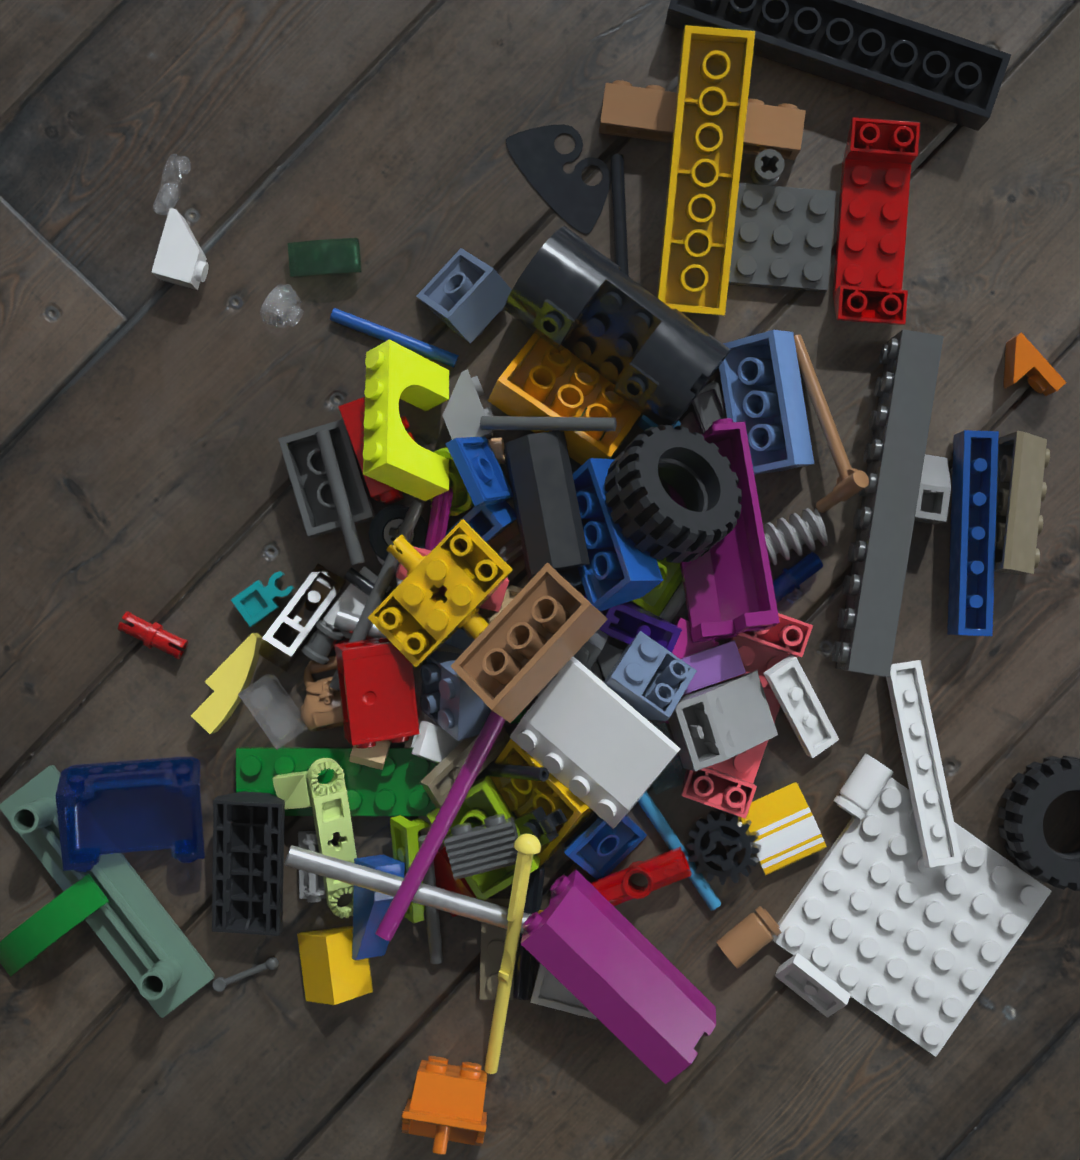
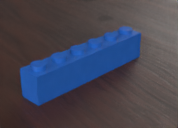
(973, 533)

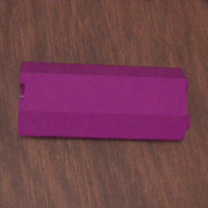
(732, 582)
(619, 976)

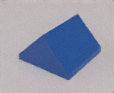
(600, 847)

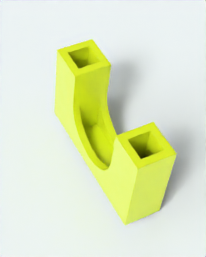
(388, 449)

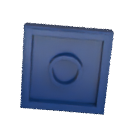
(479, 470)

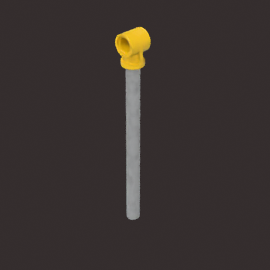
(389, 885)

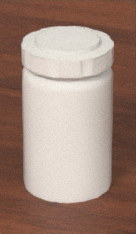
(863, 786)

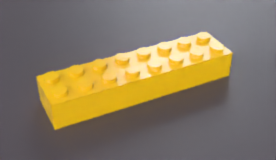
(705, 168)

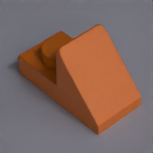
(1024, 359)

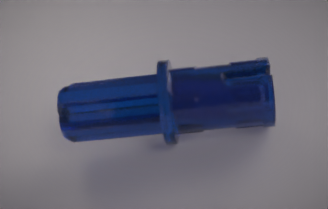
(796, 575)

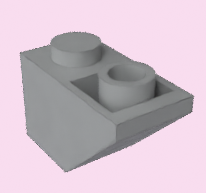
(465, 409)
(934, 491)

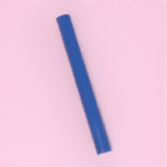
(385, 334)

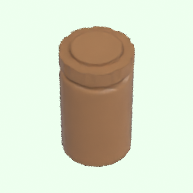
(749, 936)

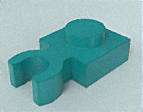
(258, 601)

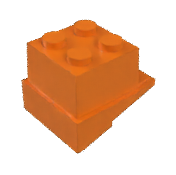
(447, 1104)

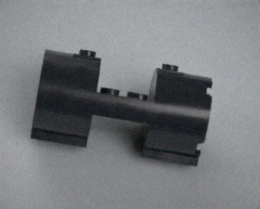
(615, 326)

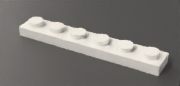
(923, 765)

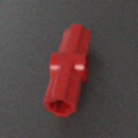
(658, 870)

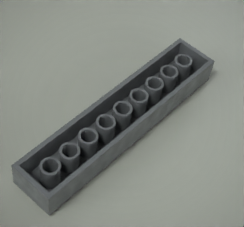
(888, 503)

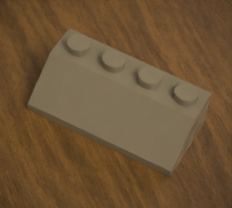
(1019, 501)

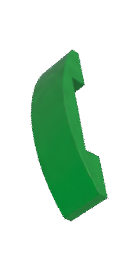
(50, 924)

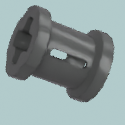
(764, 159)
(322, 642)

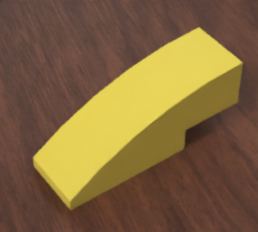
(227, 682)

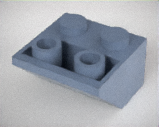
(650, 678)
(449, 698)

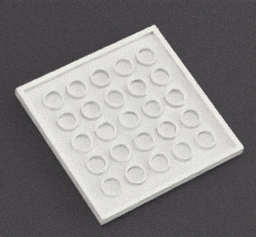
(908, 935)

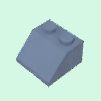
(466, 295)

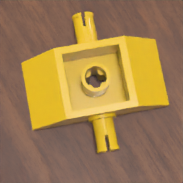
(417, 614)

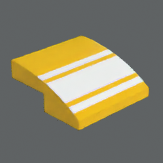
(784, 828)

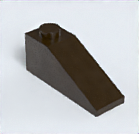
(299, 618)

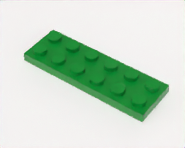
(369, 790)

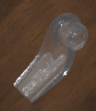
(170, 184)

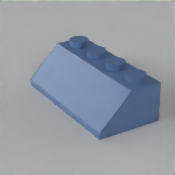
(767, 394)

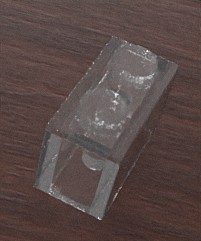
(273, 710)

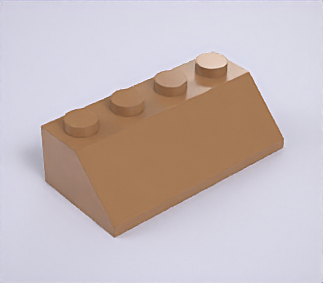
(528, 643)

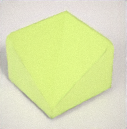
(293, 789)

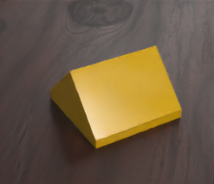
(328, 966)

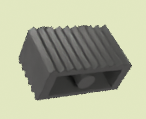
(481, 847)

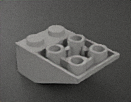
(721, 721)

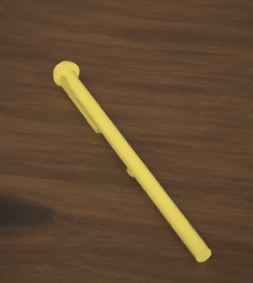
(526, 846)

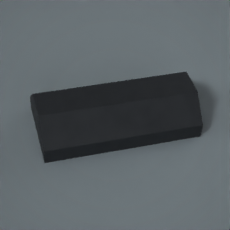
(546, 502)
(248, 863)

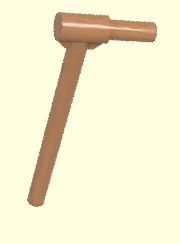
(850, 479)

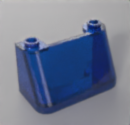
(130, 810)

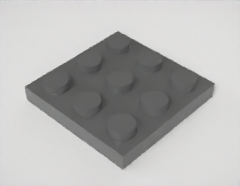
(782, 238)

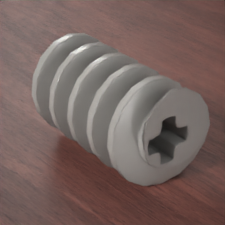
(794, 534)

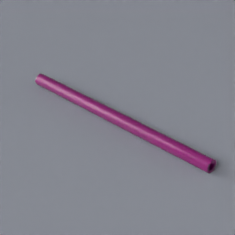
(440, 827)

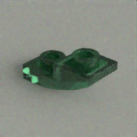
(324, 257)

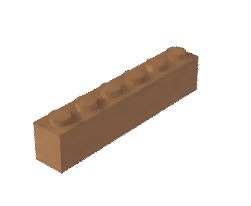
(651, 111)

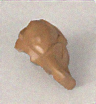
(322, 703)

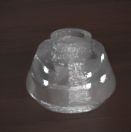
(282, 307)

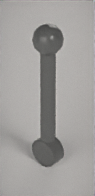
(220, 983)

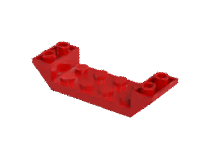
(874, 221)

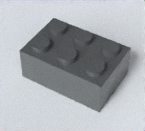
(311, 481)

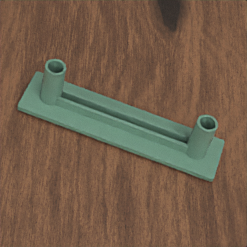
(132, 922)

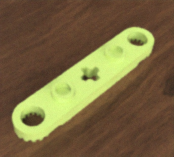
(330, 816)

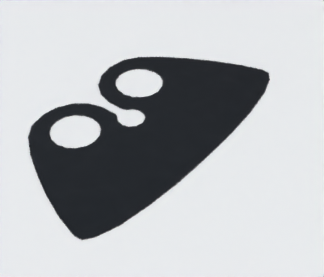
(564, 192)

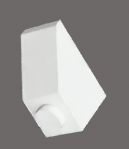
(179, 254)

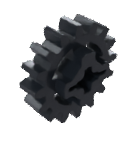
(727, 860)

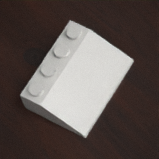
(594, 742)

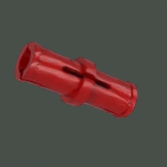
(152, 635)

